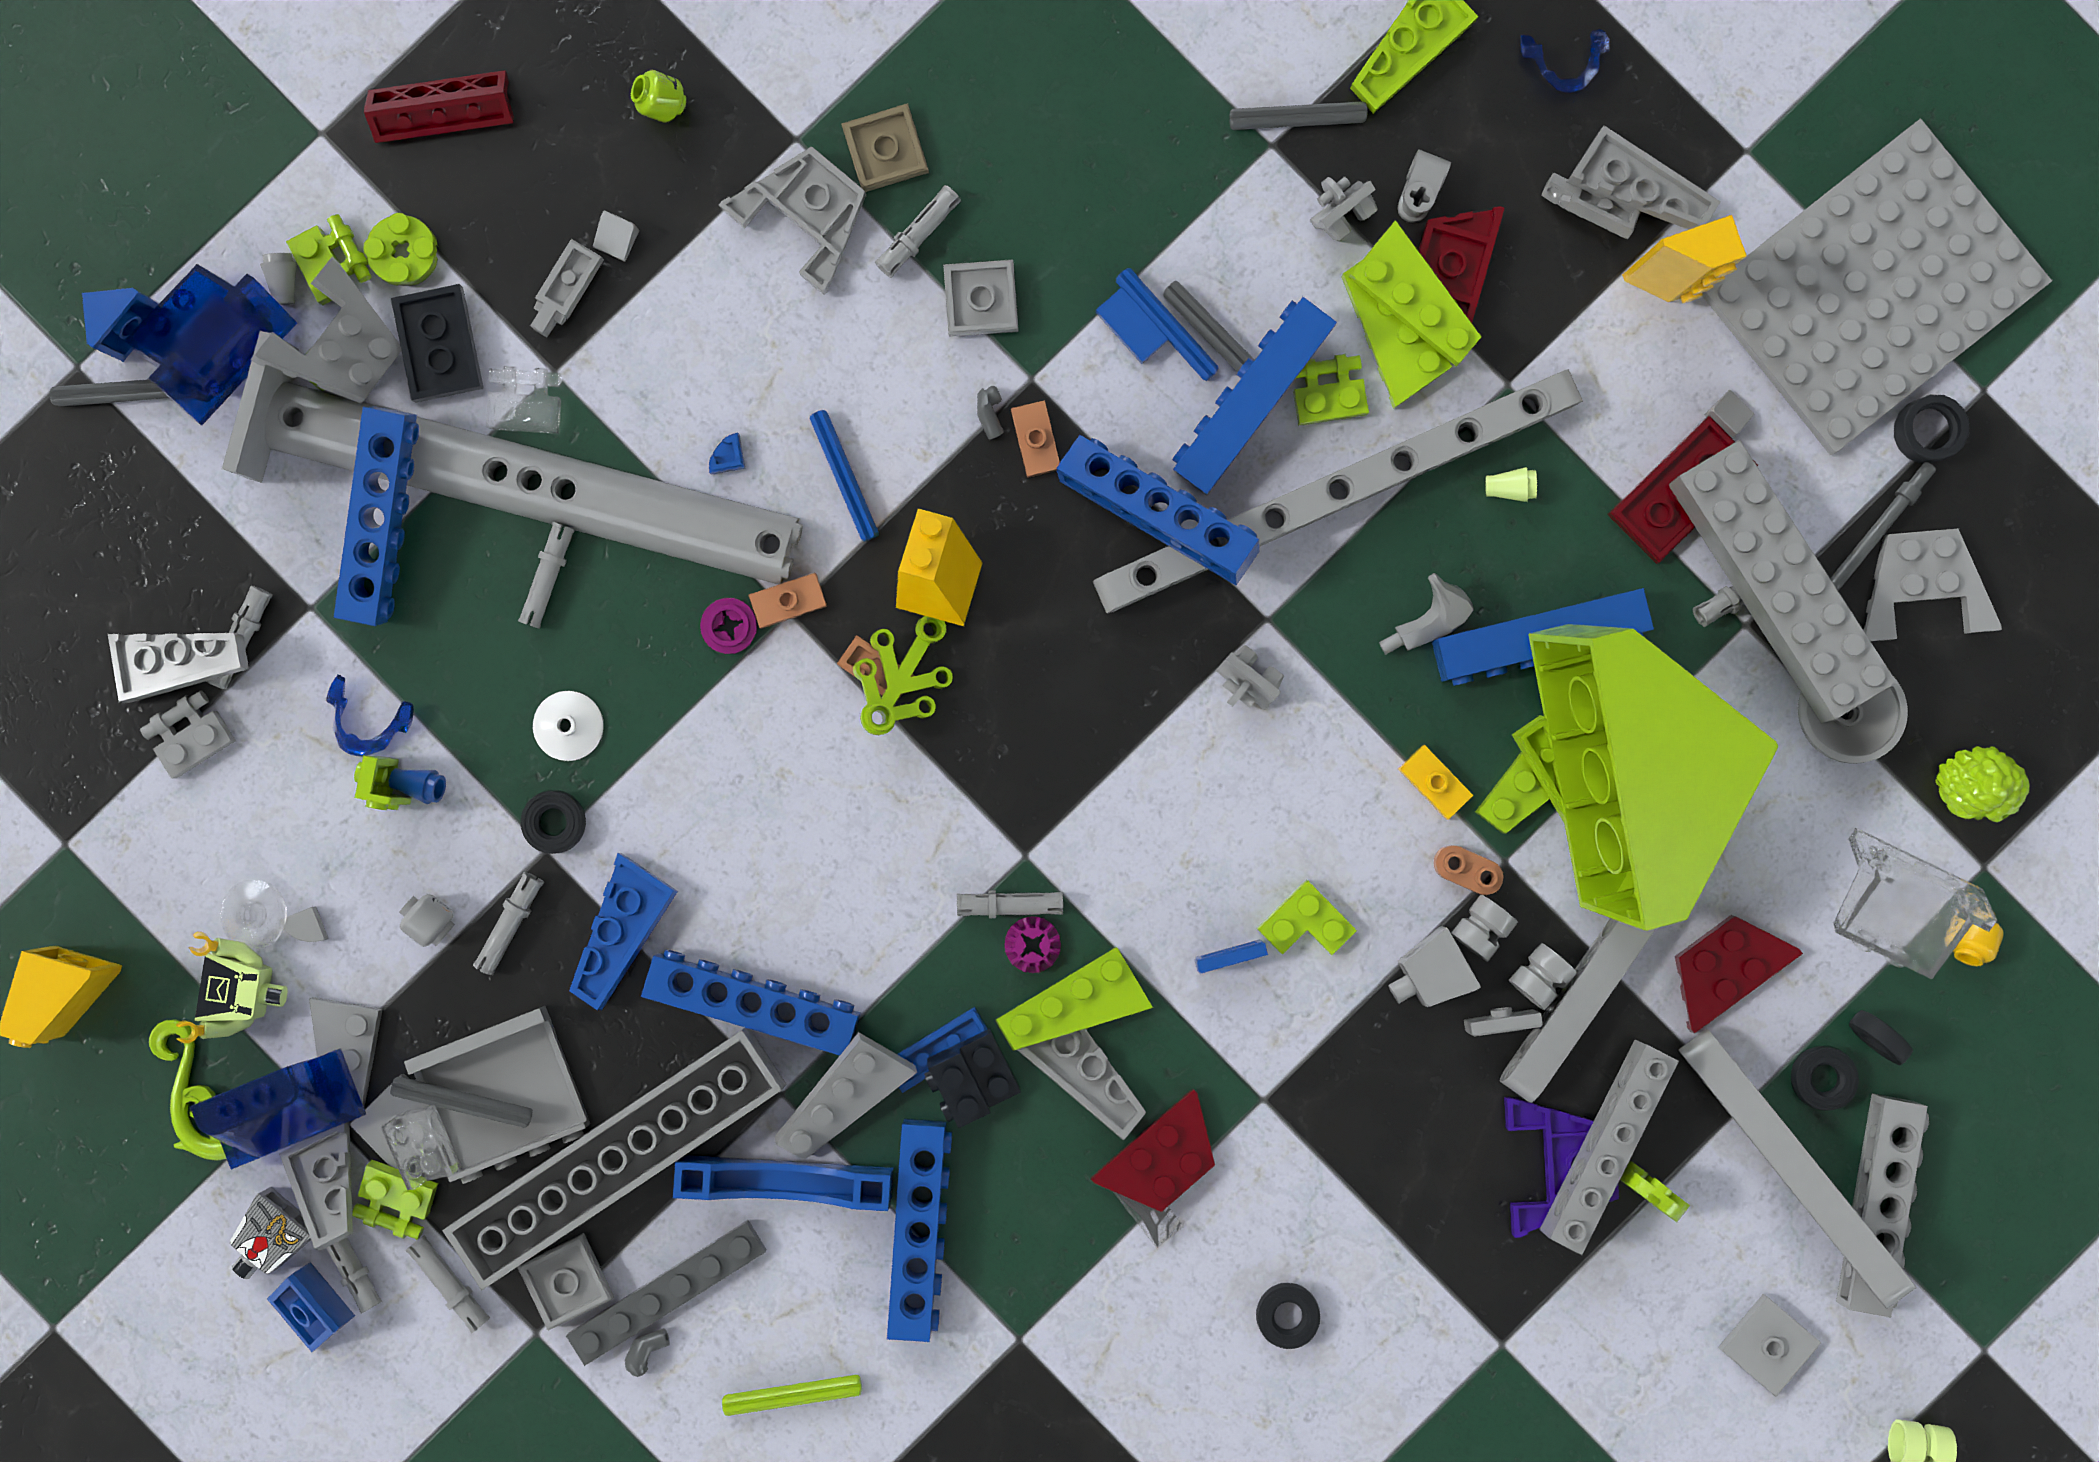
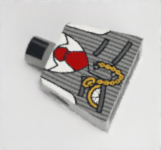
(268, 1234)

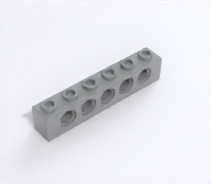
(1608, 1146)
(1873, 1187)

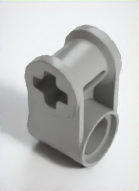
(1423, 182)

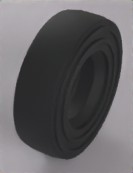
(531, 822)
(1881, 1037)
(1846, 1078)
(1298, 1335)

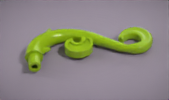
(182, 1095)

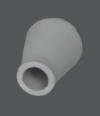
(280, 276)

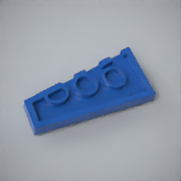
(626, 919)

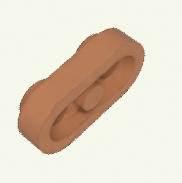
(1469, 870)

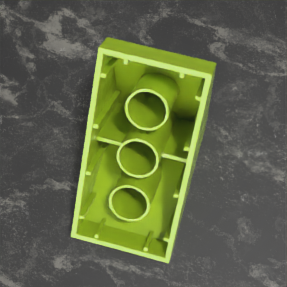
(1644, 770)

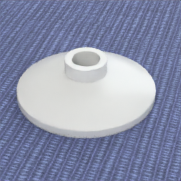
(585, 725)

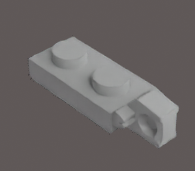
(1592, 207)
(565, 286)

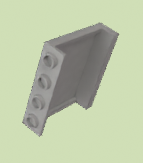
(511, 1064)

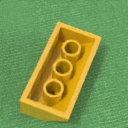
(1689, 261)

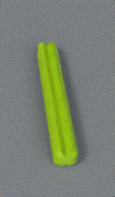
(791, 1395)

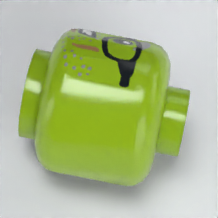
(658, 96)

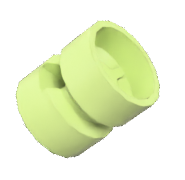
(1913, 1443)

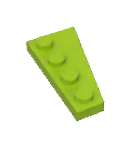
(1409, 46)
(1412, 292)
(1401, 355)
(1513, 797)
(1079, 1001)

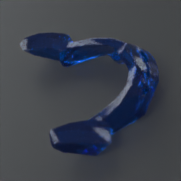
(1599, 45)
(351, 743)

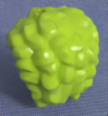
(1982, 784)

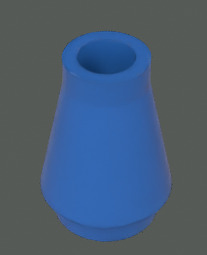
(420, 784)

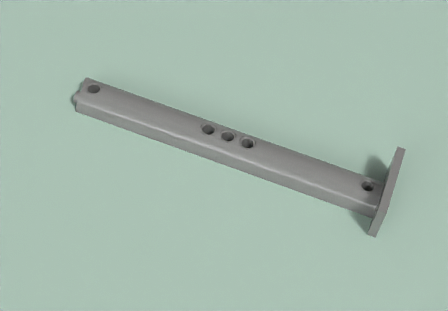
(464, 464)

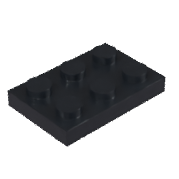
(437, 343)

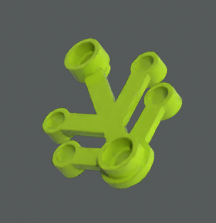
(899, 679)

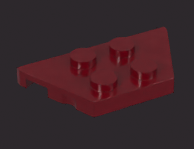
(1460, 253)
(1727, 967)
(1162, 1158)

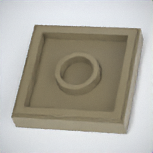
(885, 148)

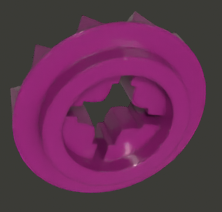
(714, 618)
(1049, 945)

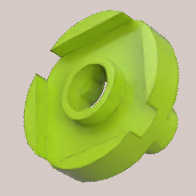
(401, 230)
(1654, 1191)

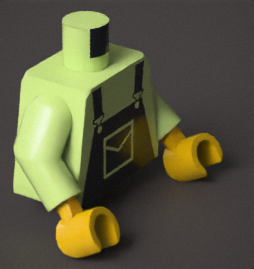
(231, 990)

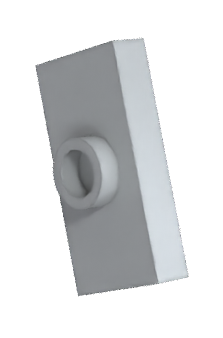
(1502, 1021)

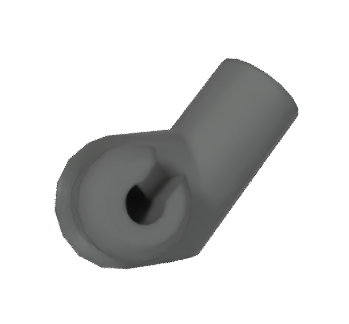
(986, 413)
(642, 1346)

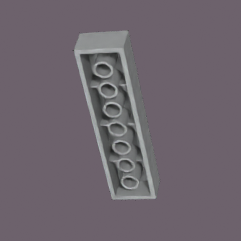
(1782, 583)

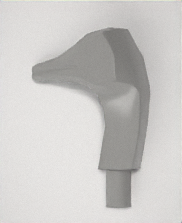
(1448, 611)

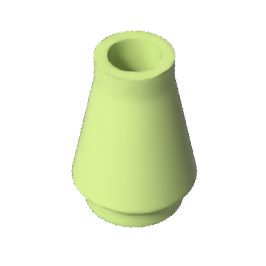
(1513, 485)

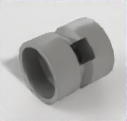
(1484, 927)
(1542, 976)

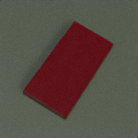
(1651, 510)

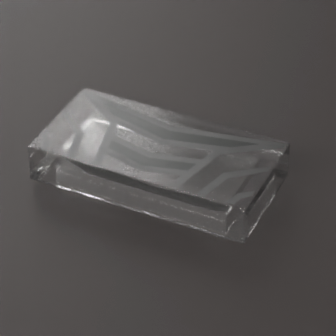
(1155, 1224)

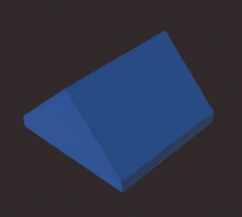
(112, 317)
(310, 1306)

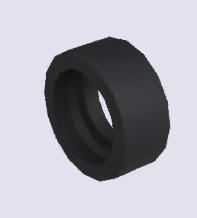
(1955, 417)

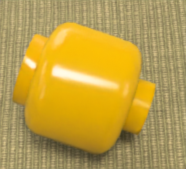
(1979, 945)

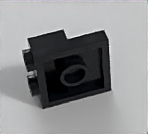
(971, 1078)

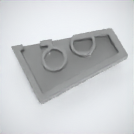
(353, 1030)
(322, 1184)

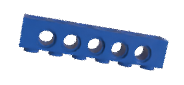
(1226, 561)
(352, 599)
(663, 987)
(903, 1320)

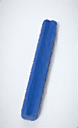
(1167, 323)
(844, 475)

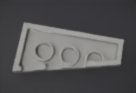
(1636, 179)
(847, 1090)

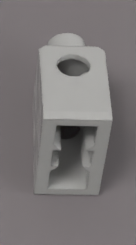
(1434, 971)

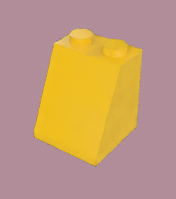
(937, 570)
(52, 993)

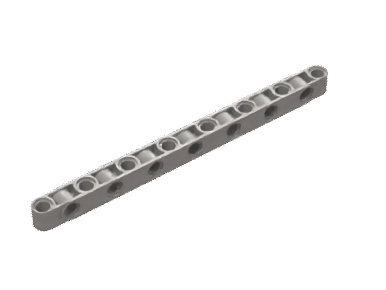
(1360, 481)

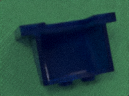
(206, 338)
(281, 1108)

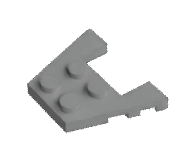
(815, 199)
(349, 352)
(1927, 568)

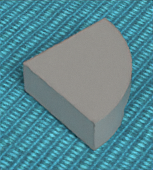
(306, 926)

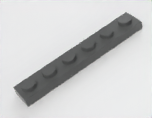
(666, 1292)

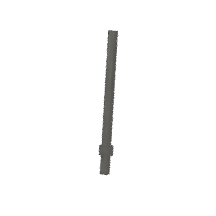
(1905, 495)

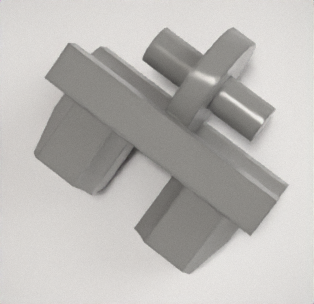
(1356, 197)
(1246, 682)

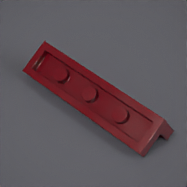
(438, 108)

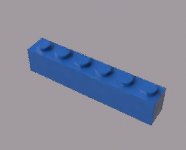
(1254, 396)
(1508, 642)

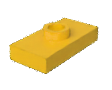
(1435, 782)

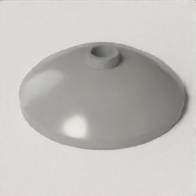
(1865, 735)

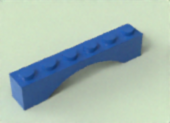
(770, 1179)

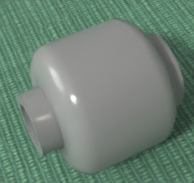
(426, 920)

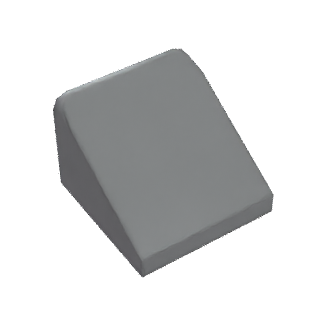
(615, 236)
(1730, 413)

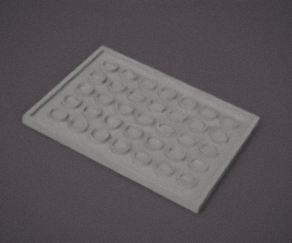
(1876, 287)

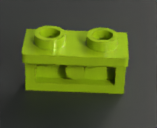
(373, 783)

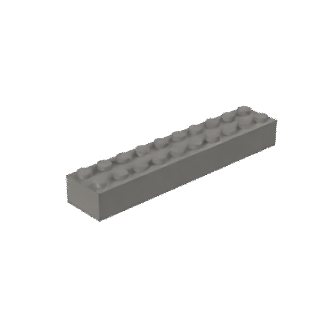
(614, 1158)

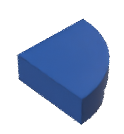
(727, 455)

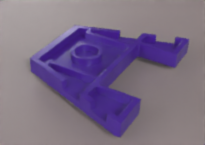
(1562, 1141)

